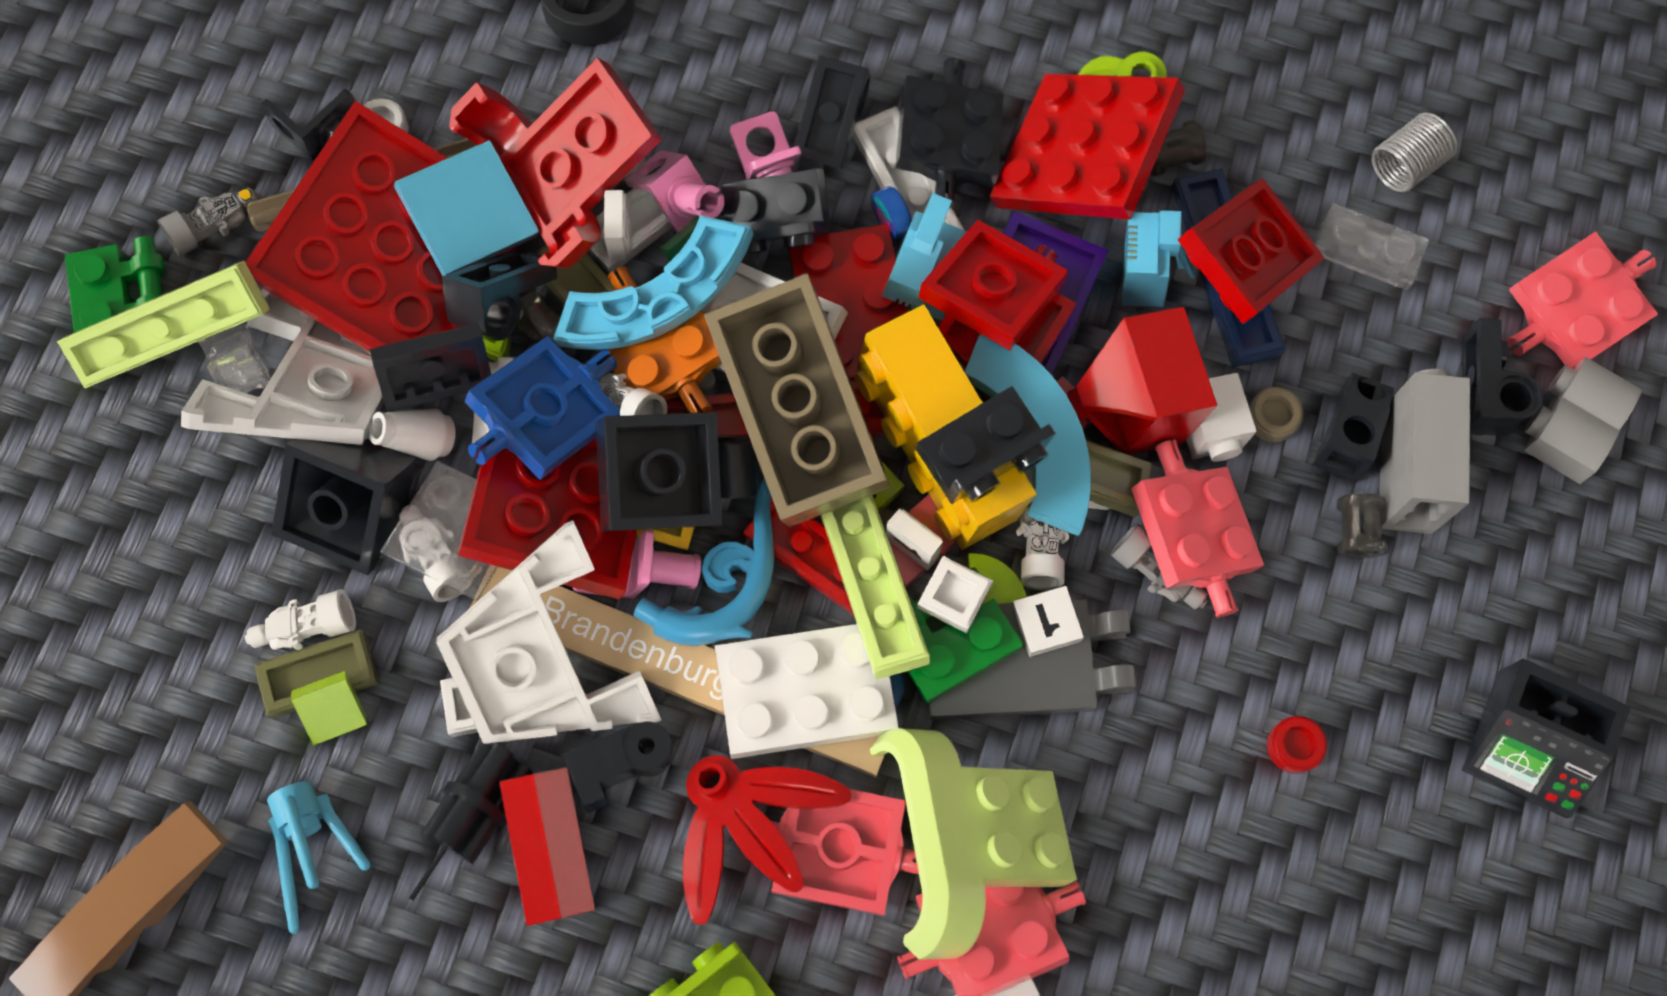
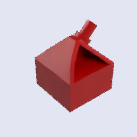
(1146, 383)

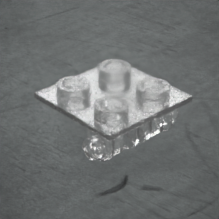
(433, 530)

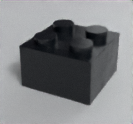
(658, 471)

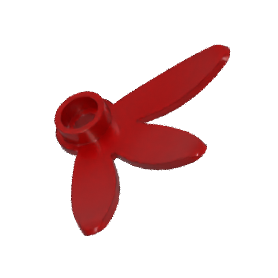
(732, 807)

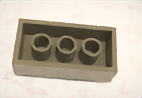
(797, 401)

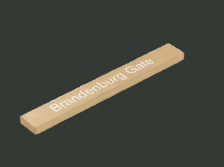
(682, 670)

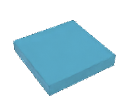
(466, 208)

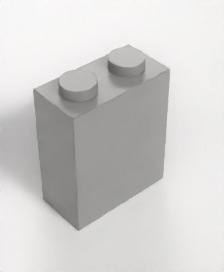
(1426, 453)

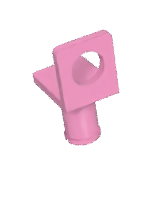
(778, 162)
(677, 188)
(658, 567)

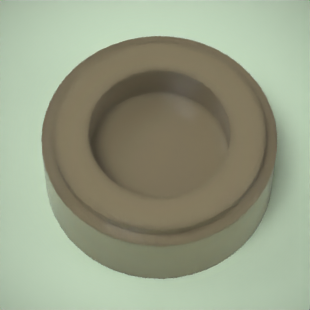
(1276, 414)

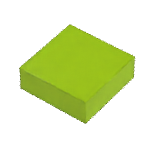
(329, 708)

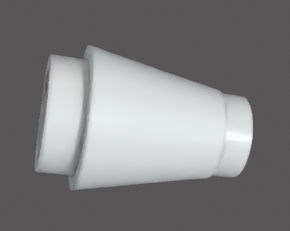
(414, 432)

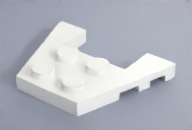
(316, 394)
(516, 666)

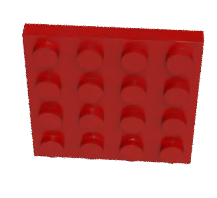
(348, 243)

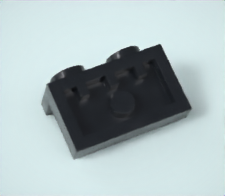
(779, 208)
(431, 366)
(984, 445)

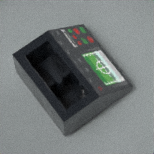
(1545, 737)

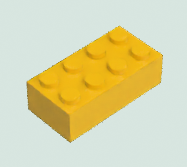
(918, 392)

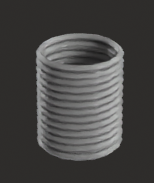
(1414, 152)

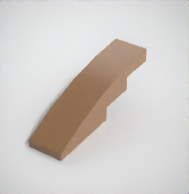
(122, 905)

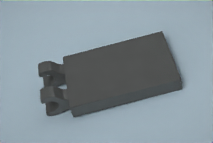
(1045, 682)

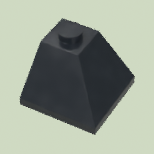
(341, 499)

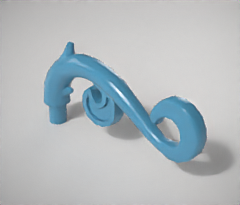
(698, 629)

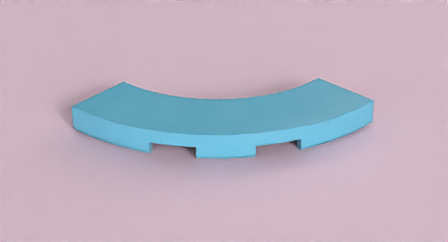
(663, 303)
(1065, 474)

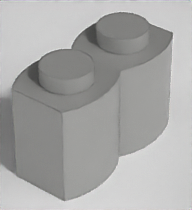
(1581, 419)

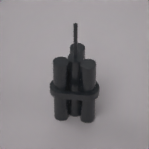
(472, 806)

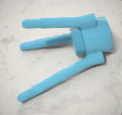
(294, 818)

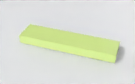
(164, 324)
(875, 589)

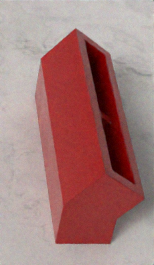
(547, 846)

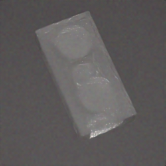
(1371, 246)

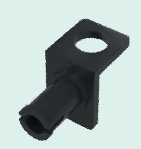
(318, 131)

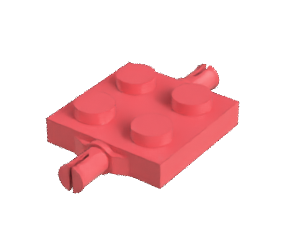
(1582, 301)
(1197, 528)
(848, 851)
(1013, 944)

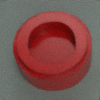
(1297, 744)

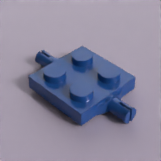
(541, 406)

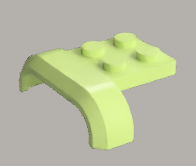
(972, 834)

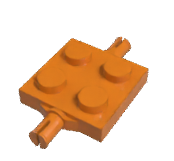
(671, 362)

